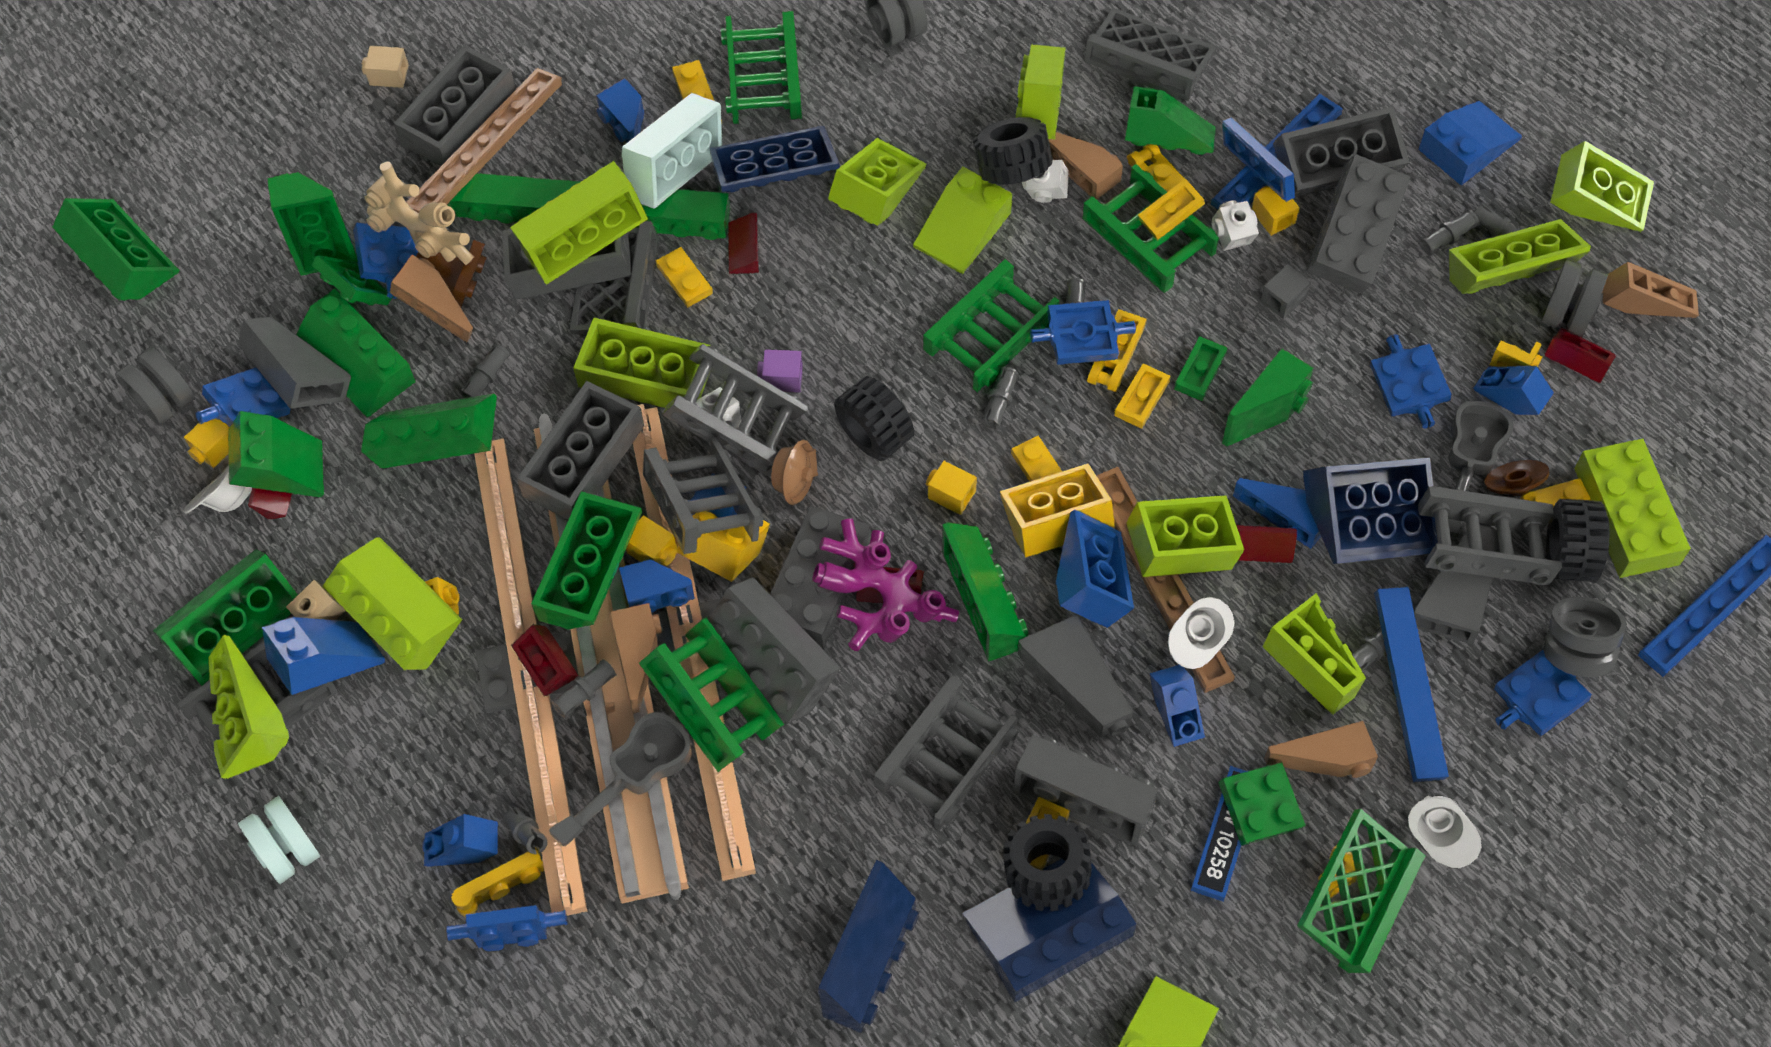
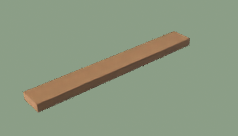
(487, 140)
(1165, 590)

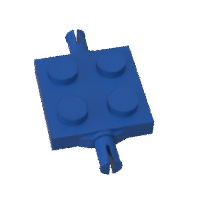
(383, 252)
(1083, 332)
(1410, 380)
(241, 392)
(1540, 695)
(507, 926)

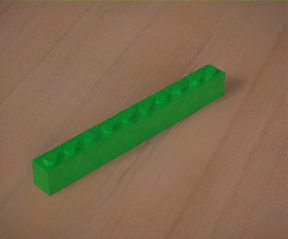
(516, 197)

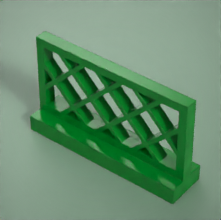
(1379, 907)

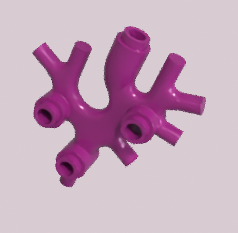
(897, 595)

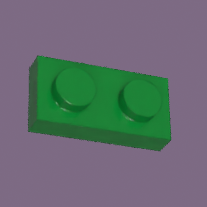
(1200, 368)

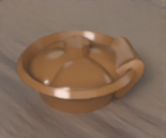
(794, 471)

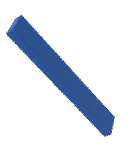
(1246, 182)
(1709, 609)
(1411, 684)

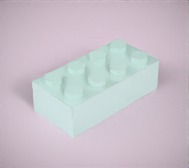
(672, 149)

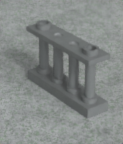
(711, 425)
(679, 511)
(1494, 511)
(291, 706)
(932, 723)

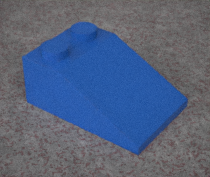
(1467, 140)
(1093, 571)
(318, 651)

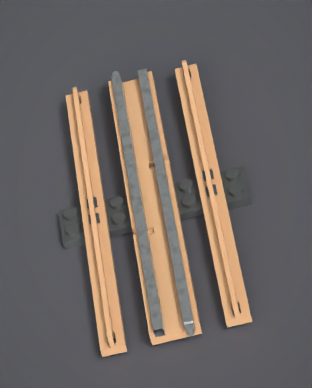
(640, 826)

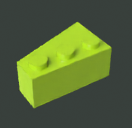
(1315, 655)

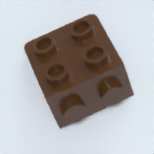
(457, 274)

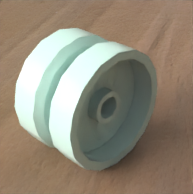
(274, 843)

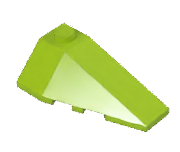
(246, 715)

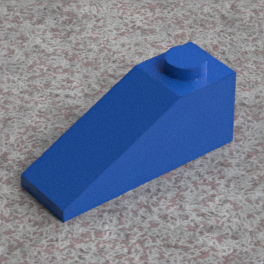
(1280, 505)

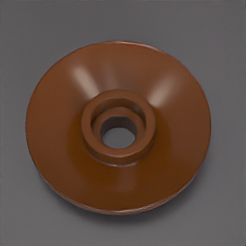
(1517, 477)

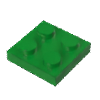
(346, 278)
(1261, 804)

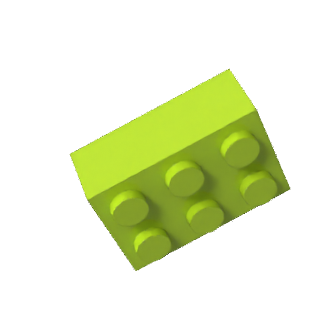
(1041, 86)
(1184, 536)

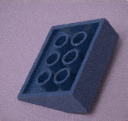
(773, 159)
(1371, 509)
(1041, 946)
(867, 950)

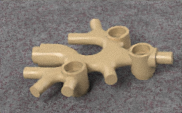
(425, 227)

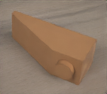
(1087, 164)
(426, 292)
(1648, 293)
(635, 638)
(1331, 752)

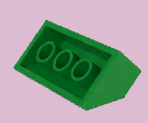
(309, 220)
(113, 247)
(355, 346)
(430, 432)
(585, 561)
(982, 590)
(234, 606)

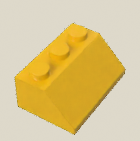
(1042, 507)

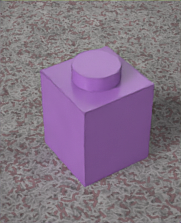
(782, 369)

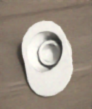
(220, 495)
(1200, 632)
(1445, 831)

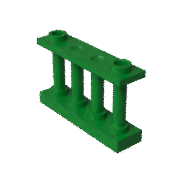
(785, 54)
(1139, 251)
(982, 300)
(691, 706)

